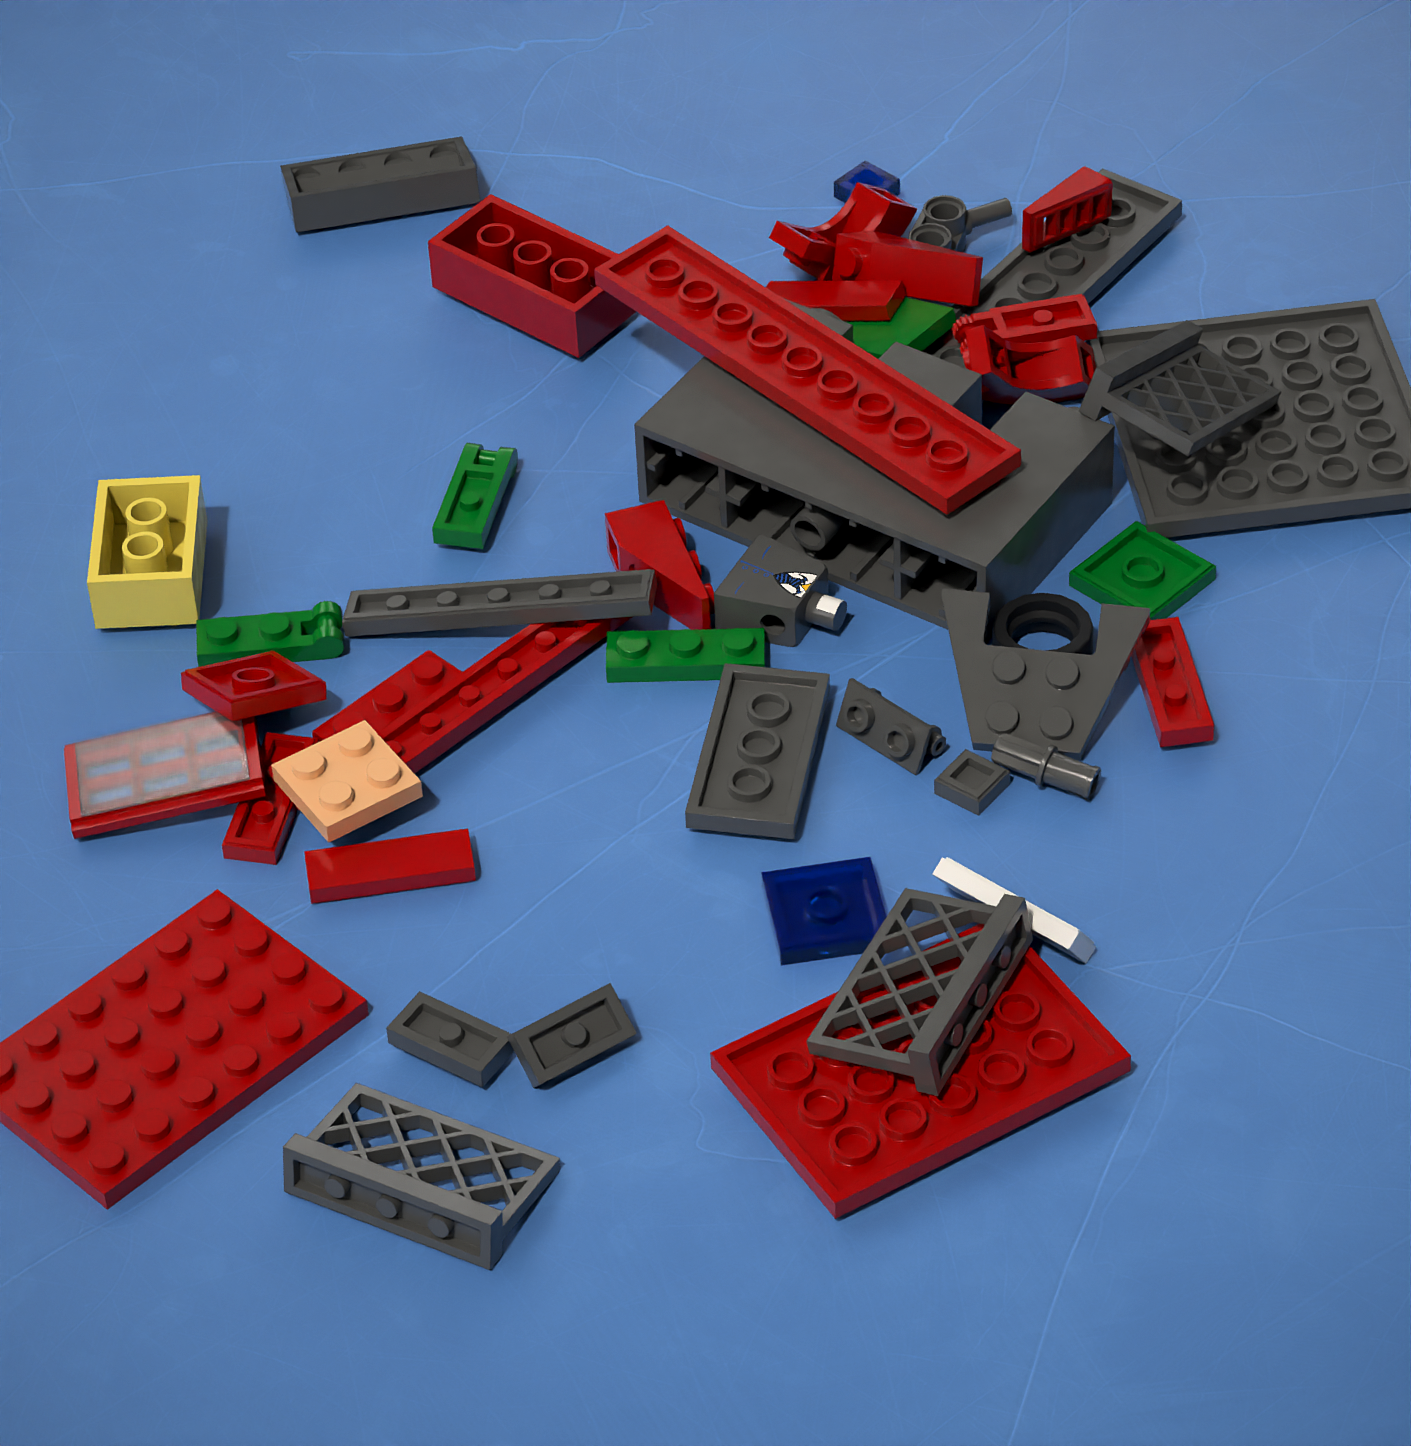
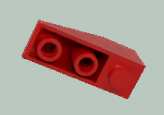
(653, 540)

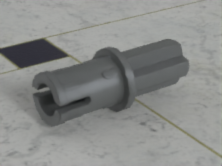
(1046, 765)

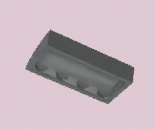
(380, 184)

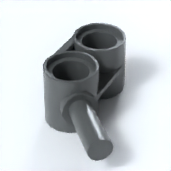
(947, 222)

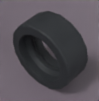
(1047, 614)

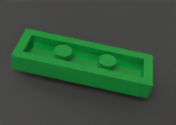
(681, 653)

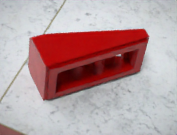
(1068, 208)

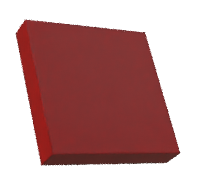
(253, 685)

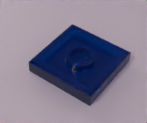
(823, 909)

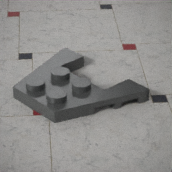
(1037, 692)

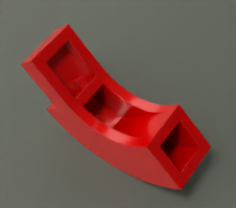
(865, 210)
(1049, 369)

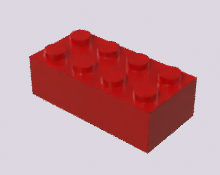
(527, 275)

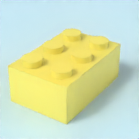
(147, 552)

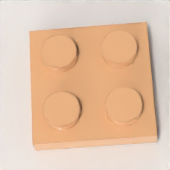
(347, 781)

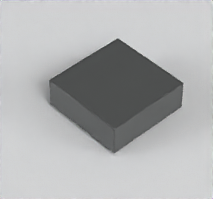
(972, 782)

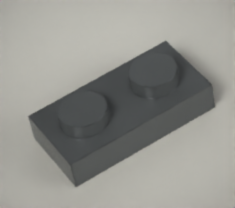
(571, 1035)
(450, 1039)

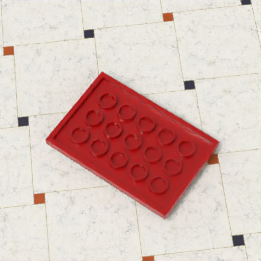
(167, 1046)
(870, 1130)

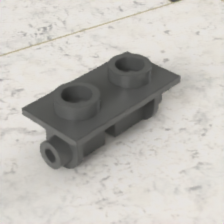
(888, 727)

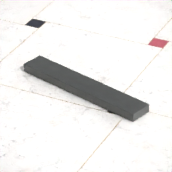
(500, 602)

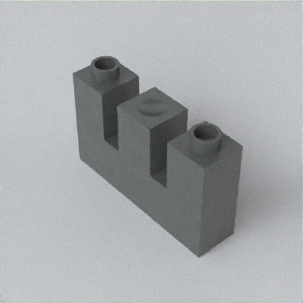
(754, 468)

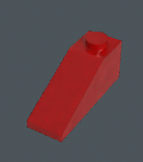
(925, 269)

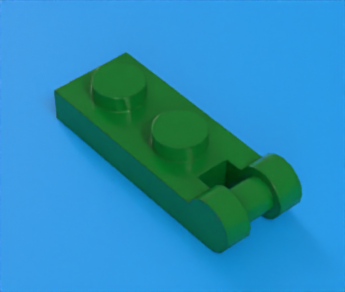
(474, 496)
(294, 635)

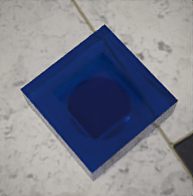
(866, 174)

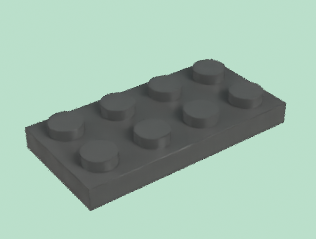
(758, 751)

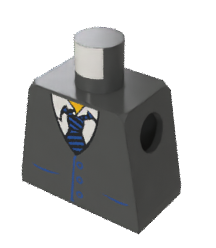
(777, 592)

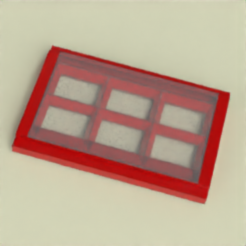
(162, 772)

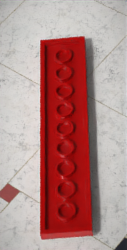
(809, 369)

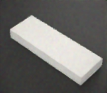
(1042, 923)

